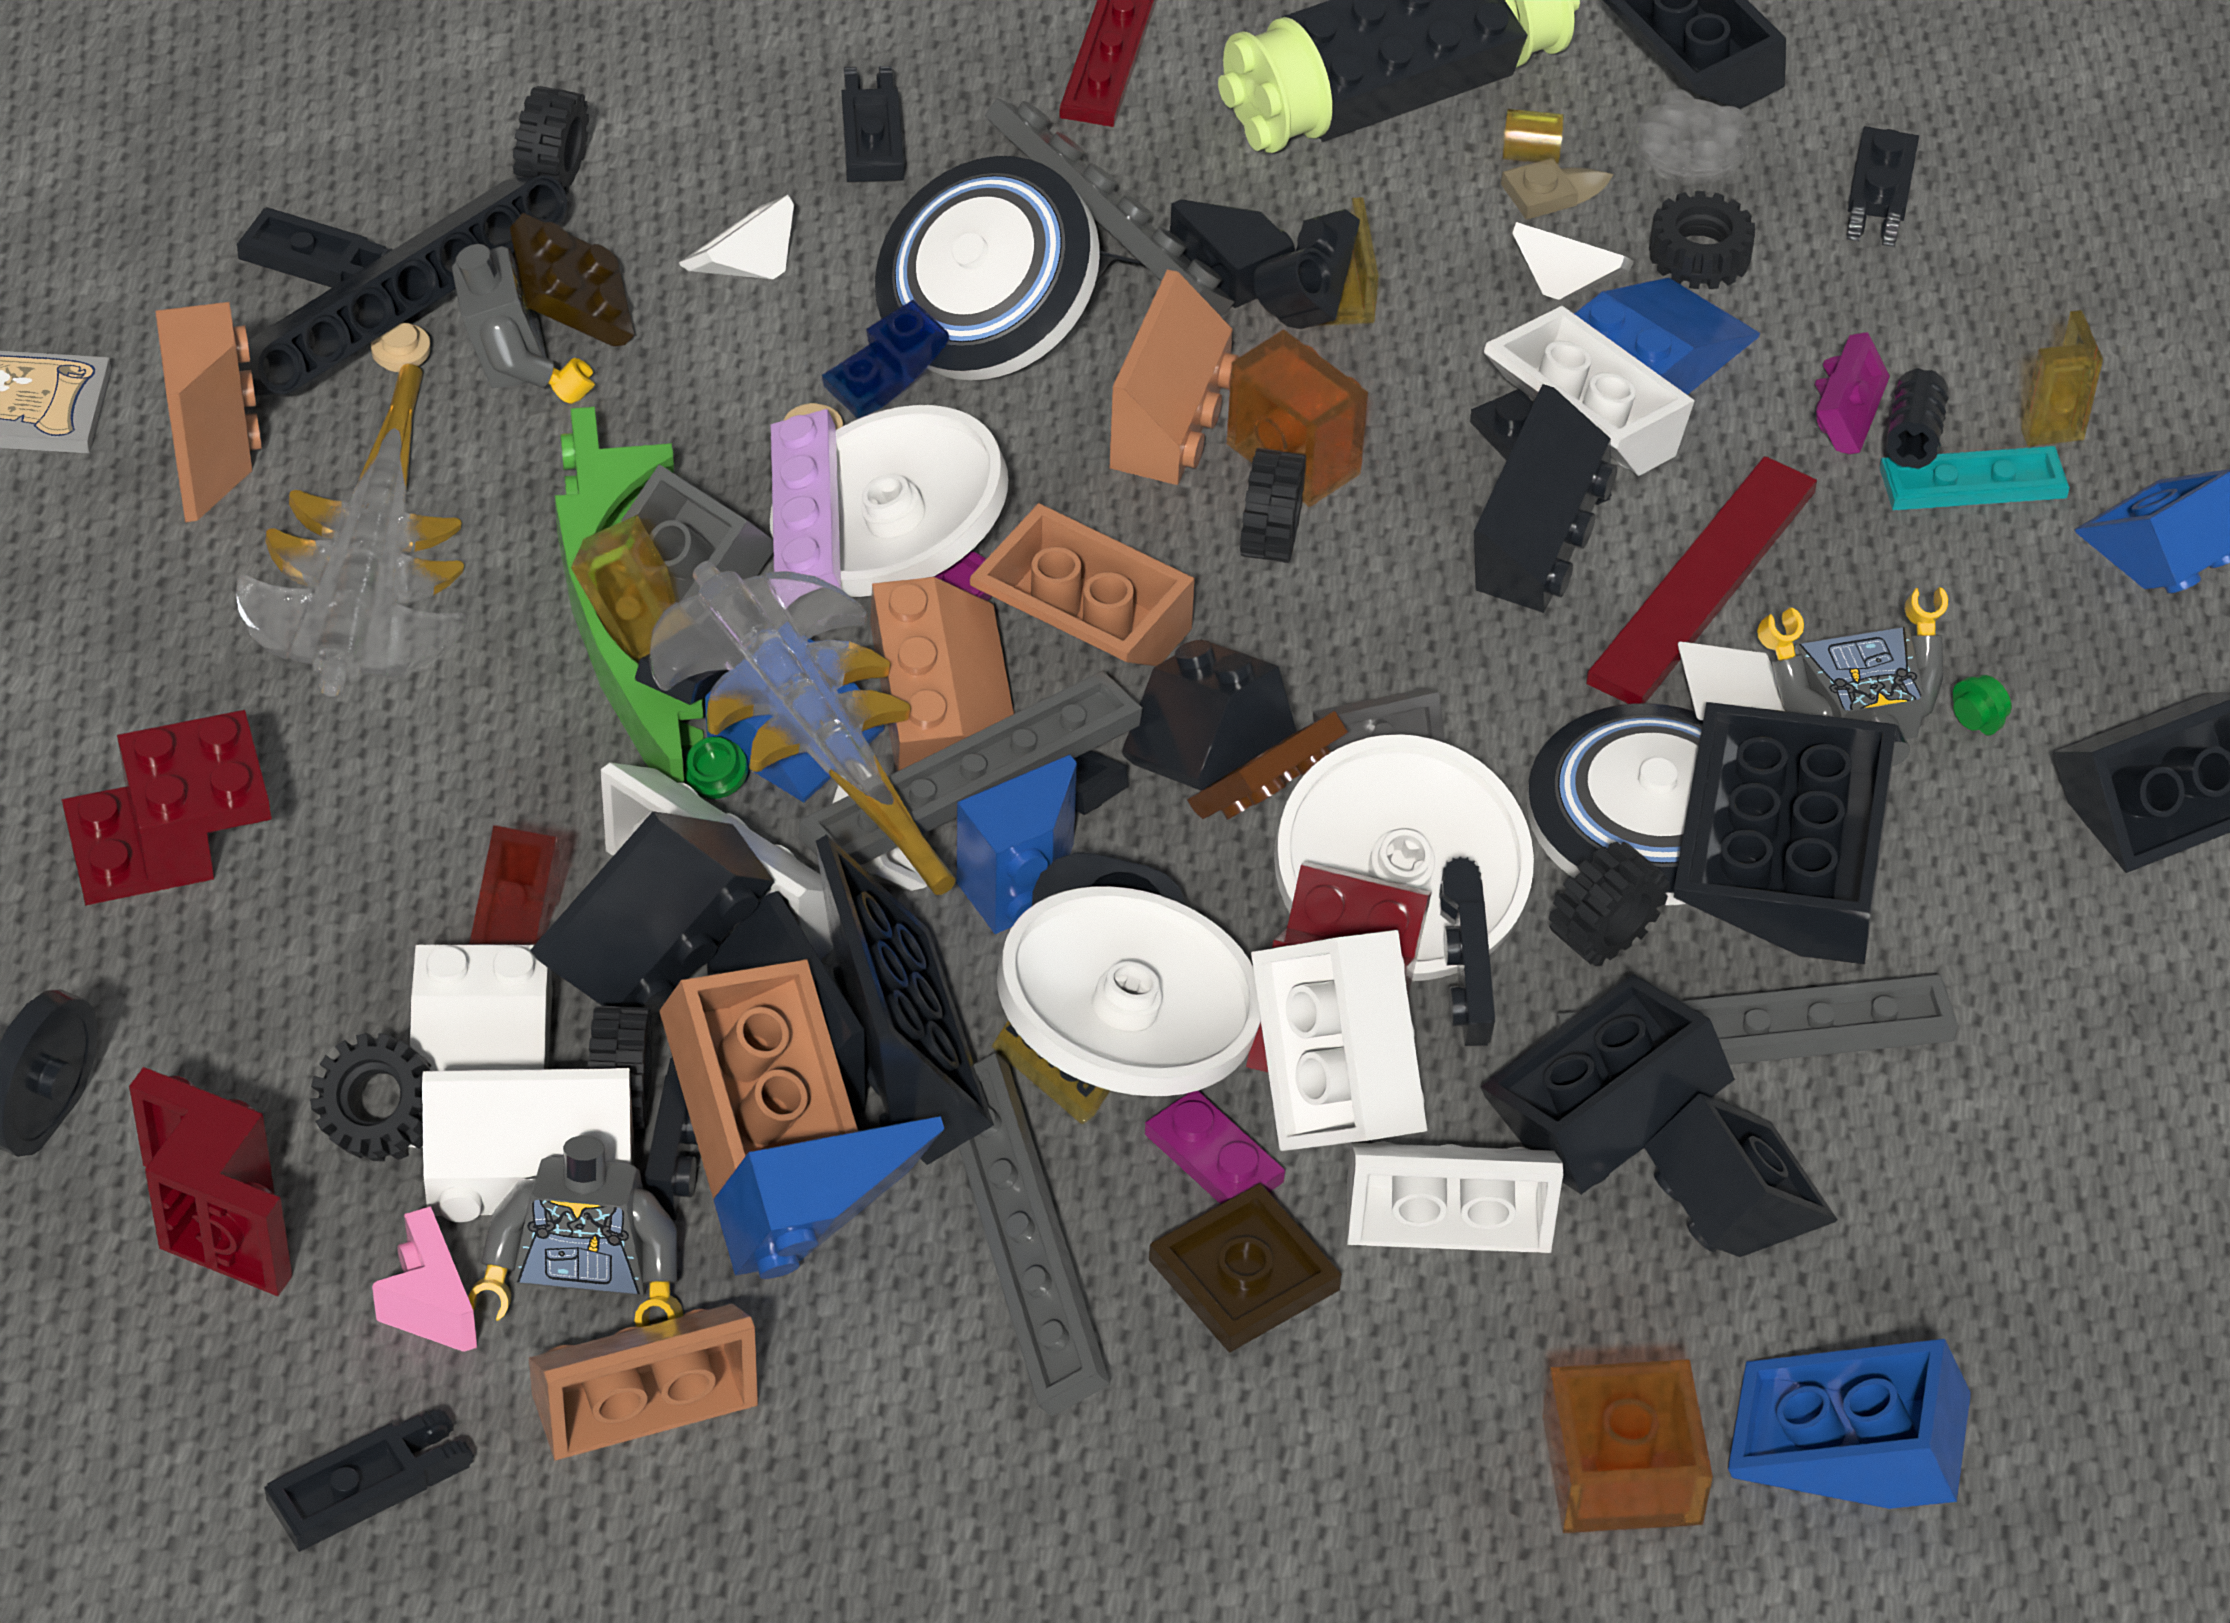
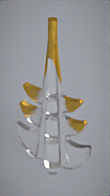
(357, 579)
(762, 636)

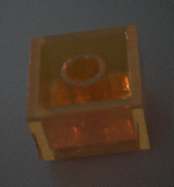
(1300, 405)
(1627, 1446)

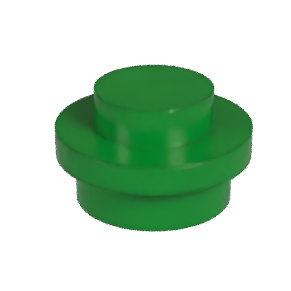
(1981, 704)
(715, 767)

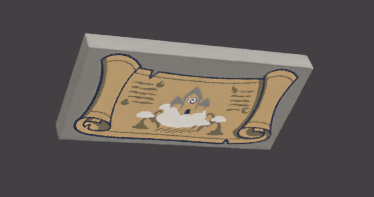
(51, 400)

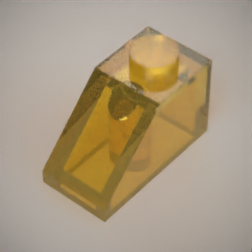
(625, 583)

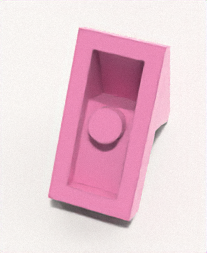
(429, 1293)

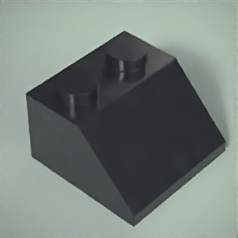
(1208, 714)
(1735, 1179)

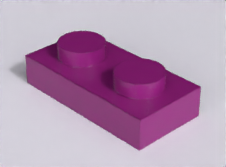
(1212, 1148)

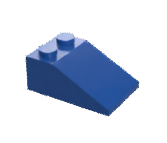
(1669, 330)
(802, 1193)
(1856, 1424)

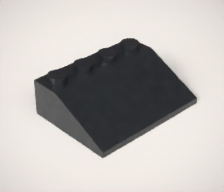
(1788, 827)
(903, 1003)

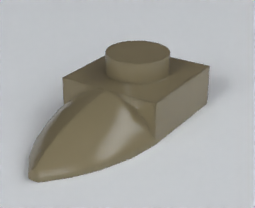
(1548, 188)

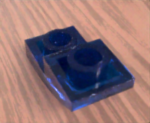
(896, 355)

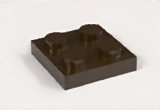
(571, 280)
(1244, 1267)

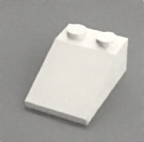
(481, 1008)

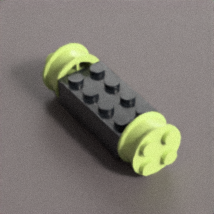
(1377, 59)

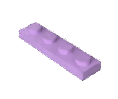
(806, 496)

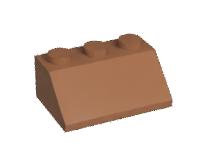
(1170, 384)
(207, 402)
(1090, 587)
(941, 663)
(754, 1064)
(645, 1380)

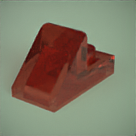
(516, 888)

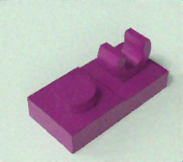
(1851, 393)

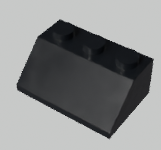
(1711, 45)
(1542, 504)
(2154, 781)
(655, 911)
(775, 938)
(1610, 1080)

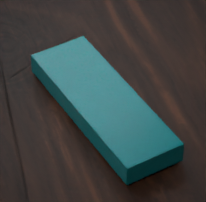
(1977, 478)

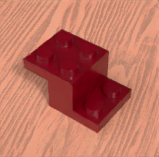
(176, 790)
(1344, 904)
(210, 1180)

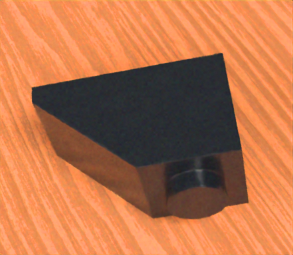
(1228, 242)

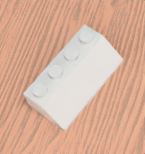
(636, 791)

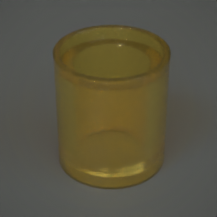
(1532, 135)

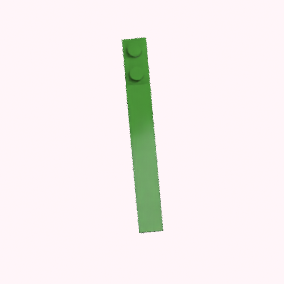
(595, 500)

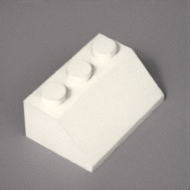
(1602, 380)
(1339, 1041)
(498, 1124)
(1452, 1197)

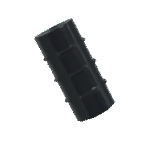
(1917, 418)

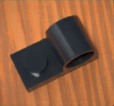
(1309, 283)

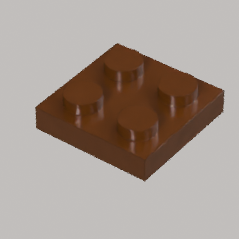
(1269, 770)

